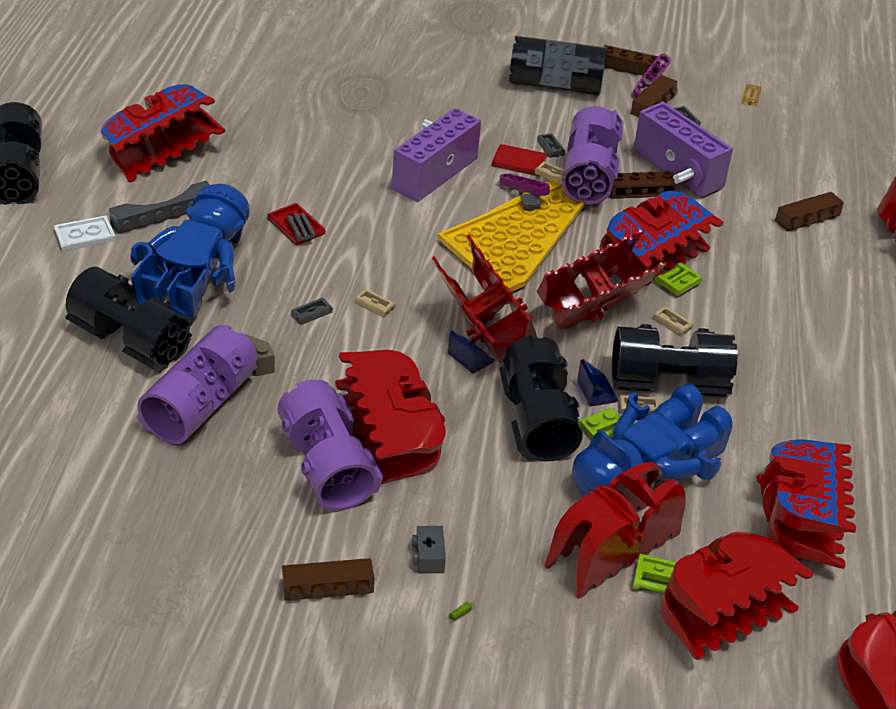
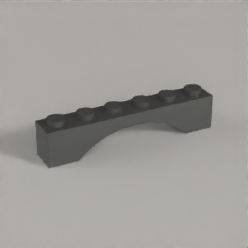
(131, 216)

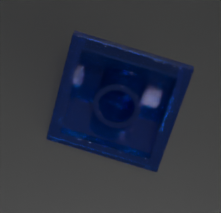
(468, 353)
(595, 385)

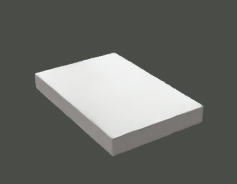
(84, 233)

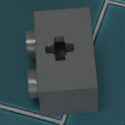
(429, 549)

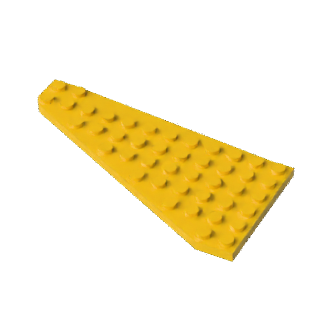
(515, 237)

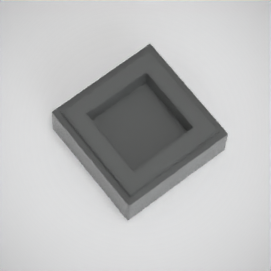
(530, 201)

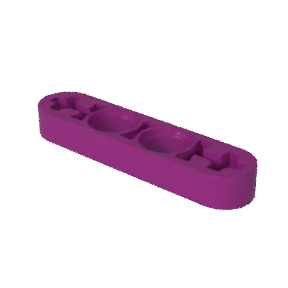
(650, 75)
(524, 184)

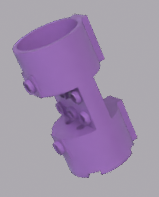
(592, 155)
(197, 385)
(334, 461)

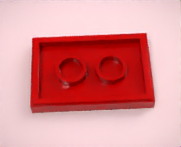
(518, 159)
(279, 219)

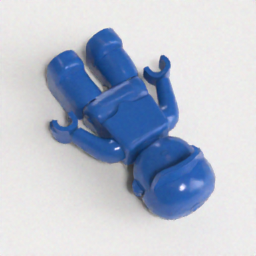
(192, 251)
(657, 437)

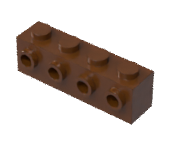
(629, 60)
(642, 184)

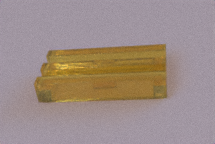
(750, 100)

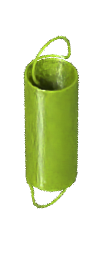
(458, 612)

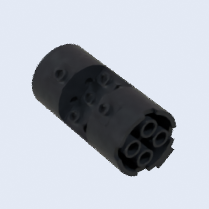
(557, 64)
(19, 152)
(105, 302)
(707, 361)
(545, 415)

